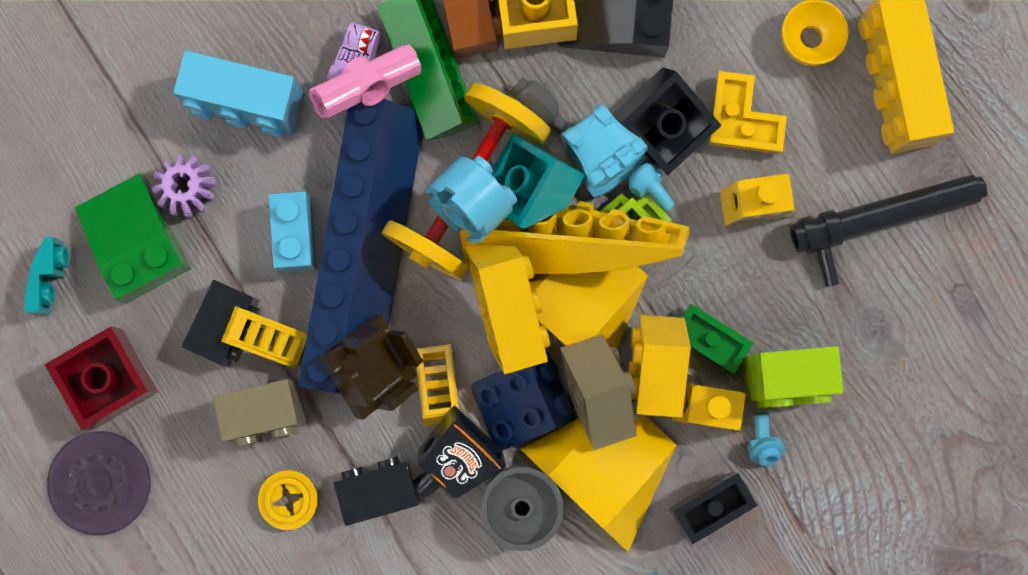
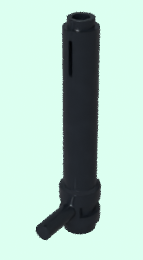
(834, 227)

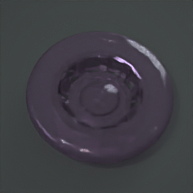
(98, 483)

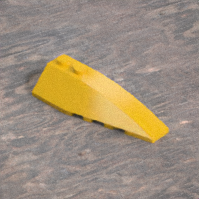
(589, 240)

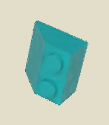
(537, 179)

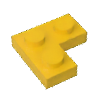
(740, 125)

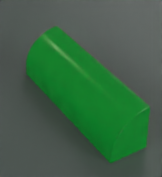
(439, 87)

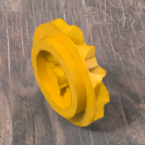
(272, 491)

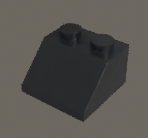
(667, 119)

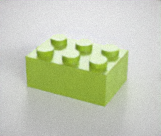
(791, 375)

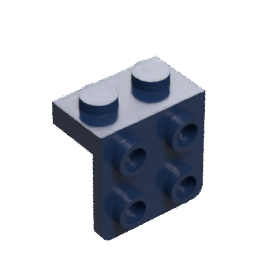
(523, 403)

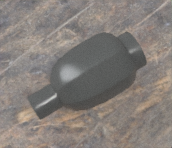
(539, 101)

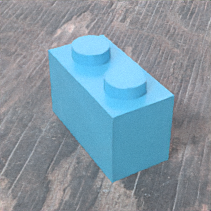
(292, 232)

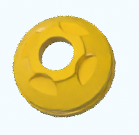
(824, 19)

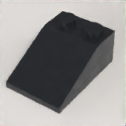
(623, 26)

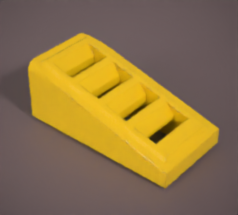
(285, 348)
(434, 416)

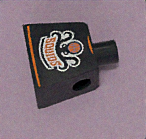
(457, 457)

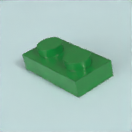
(715, 340)

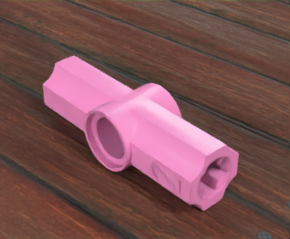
(365, 81)

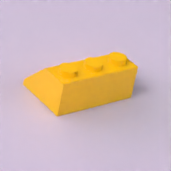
(508, 305)

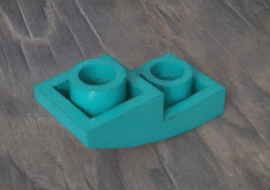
(47, 264)

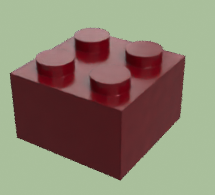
(101, 378)

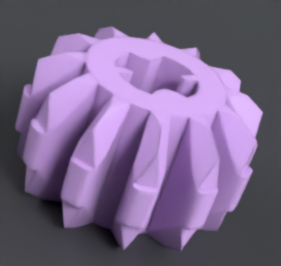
(171, 189)

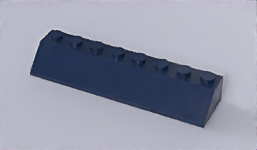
(357, 261)

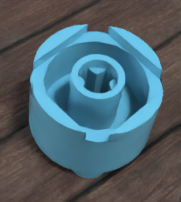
(471, 198)

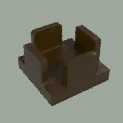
(373, 367)

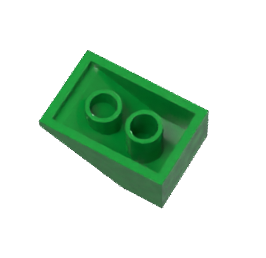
(131, 240)

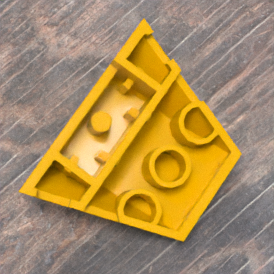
(588, 303)
(608, 482)

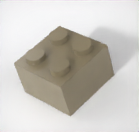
(600, 391)
(260, 410)

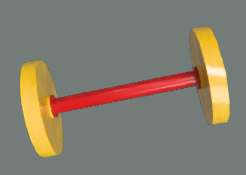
(505, 115)

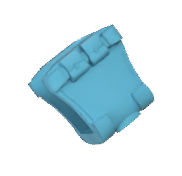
(603, 151)

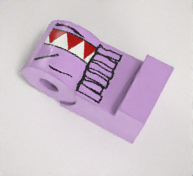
(357, 42)

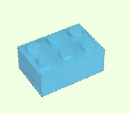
(239, 94)

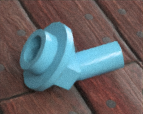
(647, 179)
(764, 449)

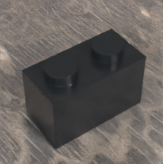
(212, 320)
(376, 492)
(712, 507)

